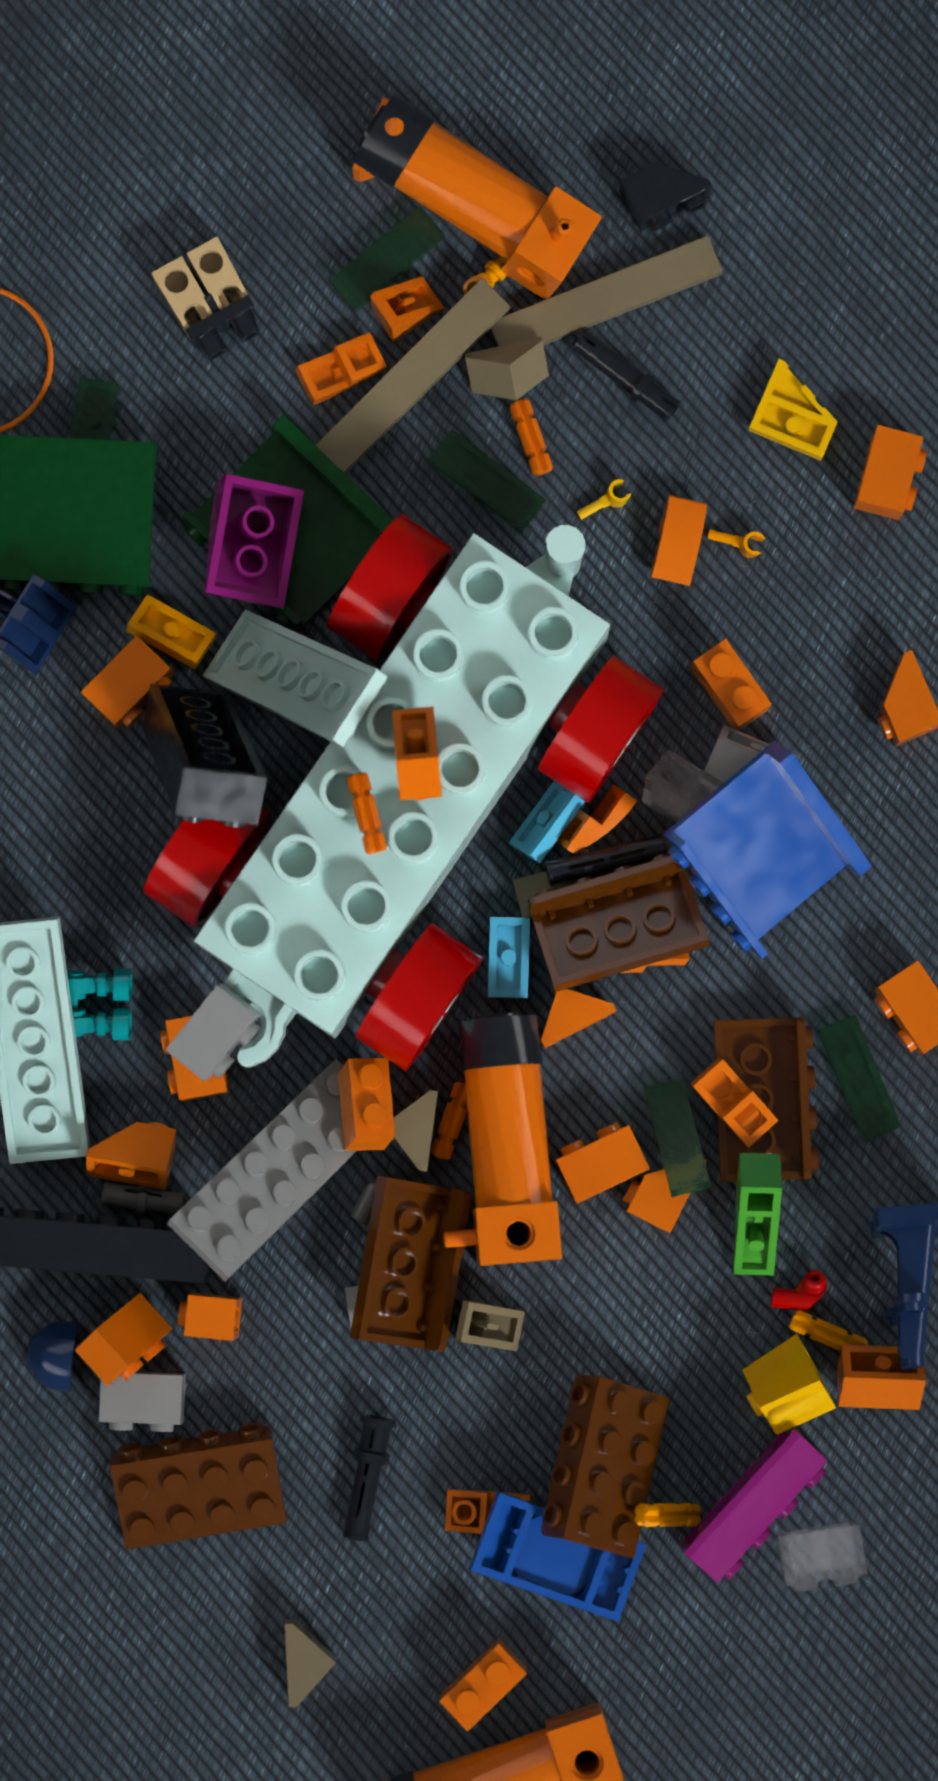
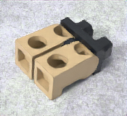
(214, 310)

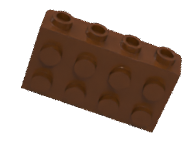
(617, 922)
(772, 1064)
(406, 1269)
(604, 1465)
(197, 1486)

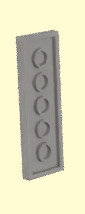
(267, 1178)

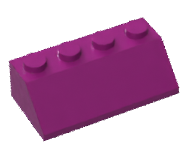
(753, 1504)

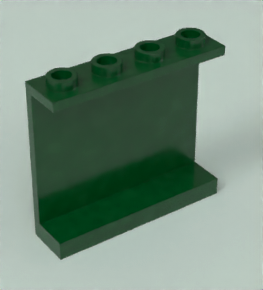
(76, 513)
(334, 523)

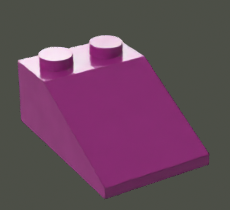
(252, 540)

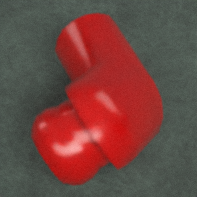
(804, 1295)

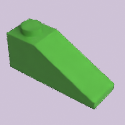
(757, 1213)

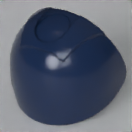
(52, 1354)

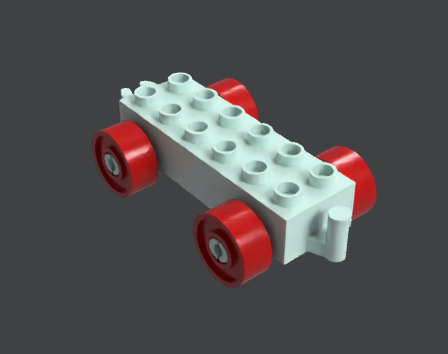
(314, 915)

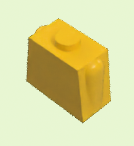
(787, 1386)

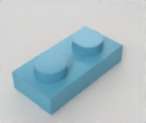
(546, 822)
(508, 957)

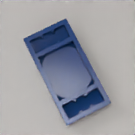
(568, 1572)

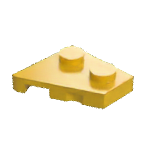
(792, 415)

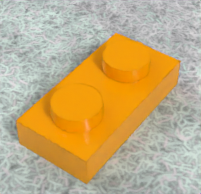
(171, 631)

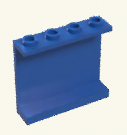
(762, 845)

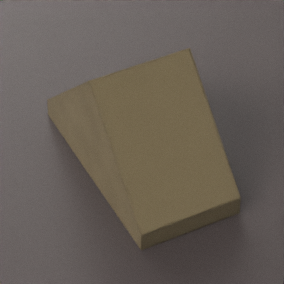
(507, 369)
(415, 1129)
(489, 1325)
(306, 1661)

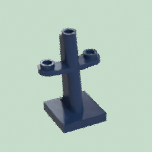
(33, 622)
(913, 1234)

